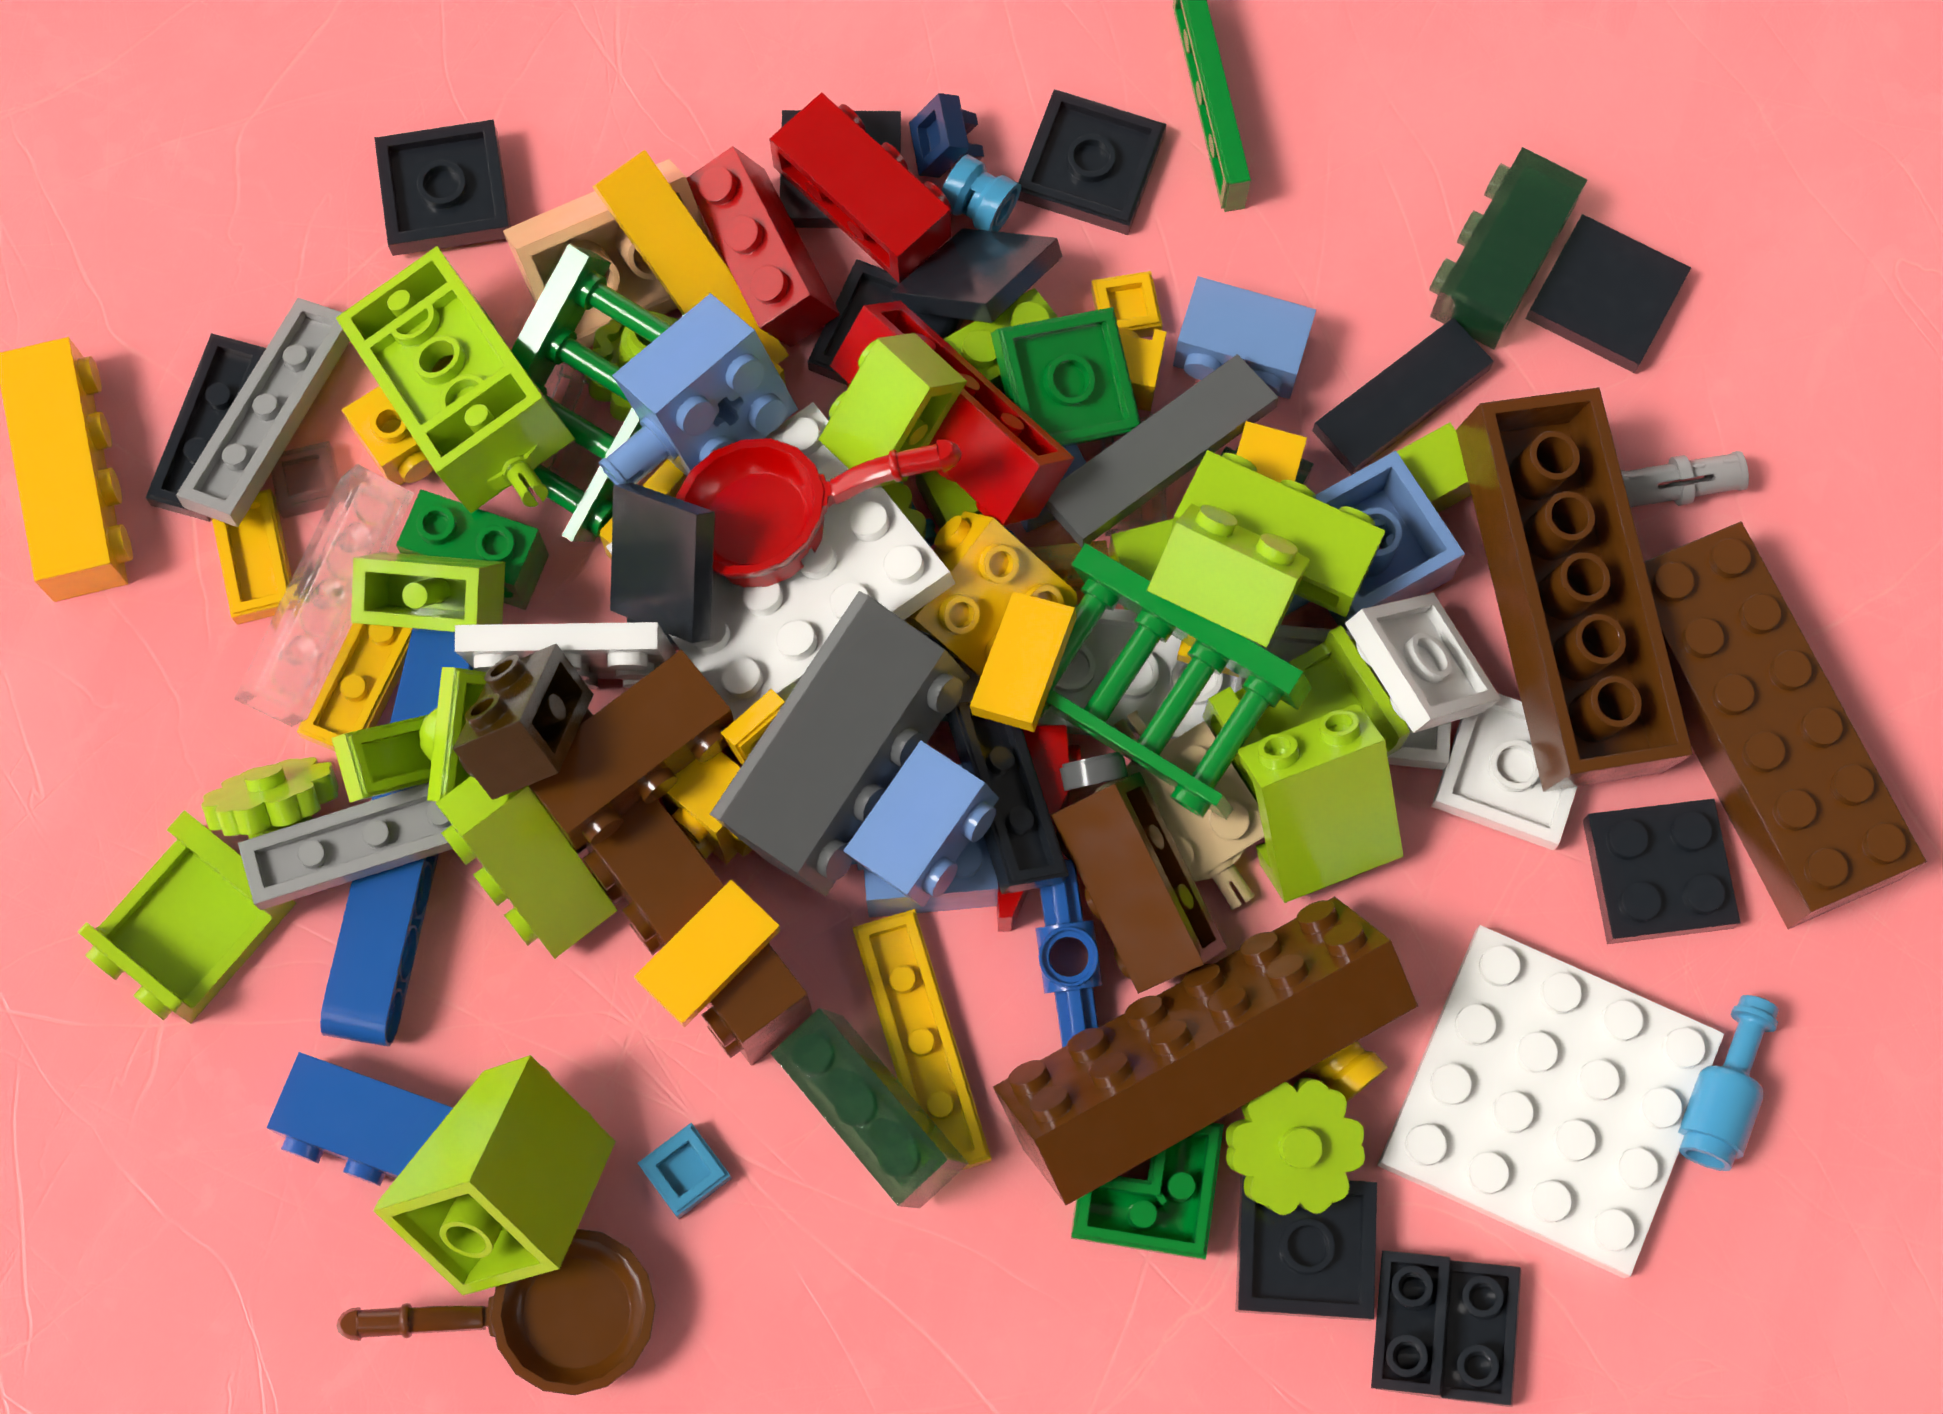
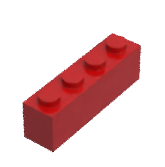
(1005, 455)

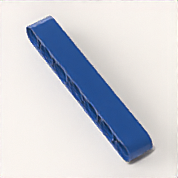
(388, 907)

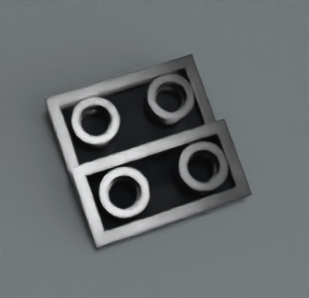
(1446, 1328)

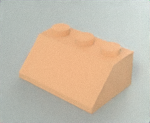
(590, 225)

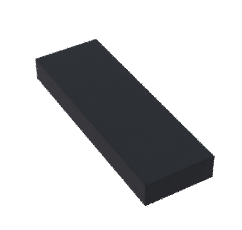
(214, 387)
(1402, 396)
(1022, 833)

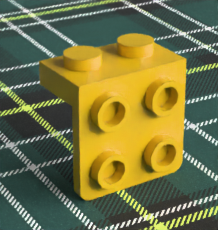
(986, 570)

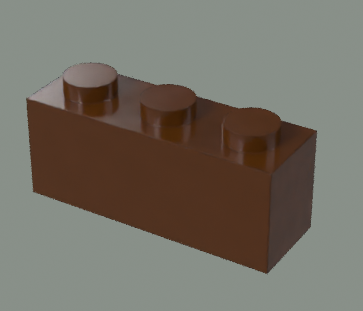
(635, 750)
(1138, 883)

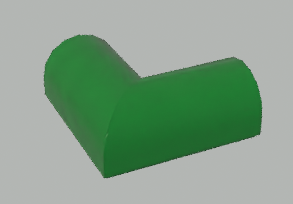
(1159, 1214)

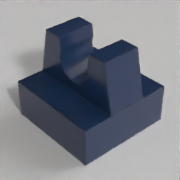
(941, 135)

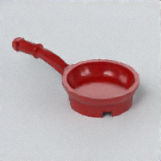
(775, 501)

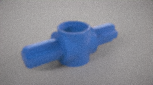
(1065, 919)

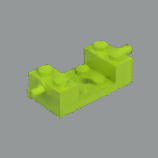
(479, 415)

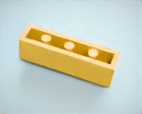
(63, 469)

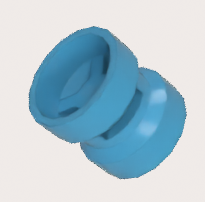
(980, 194)

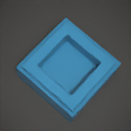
(684, 1170)

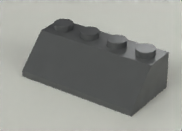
(840, 742)

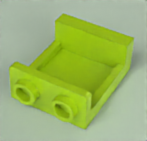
(1337, 681)
(1323, 802)
(184, 924)

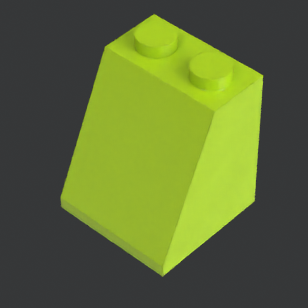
(500, 1180)

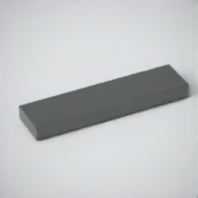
(1160, 450)

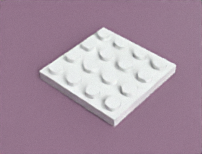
(773, 632)
(1550, 1101)

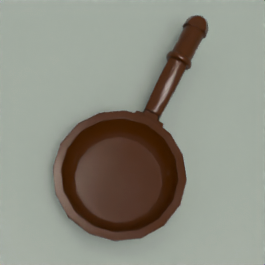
(555, 1329)

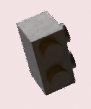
(523, 721)

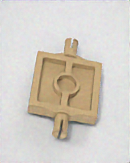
(1206, 843)

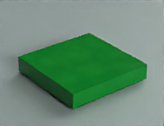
(1069, 375)

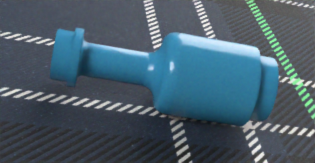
(1725, 1096)

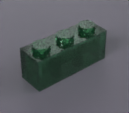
(1505, 245)
(869, 1109)

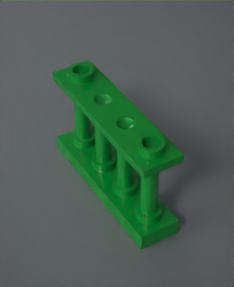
(551, 340)
(1211, 651)

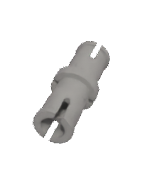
(1721, 475)

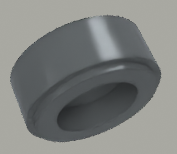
(1093, 770)

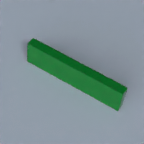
(1213, 103)

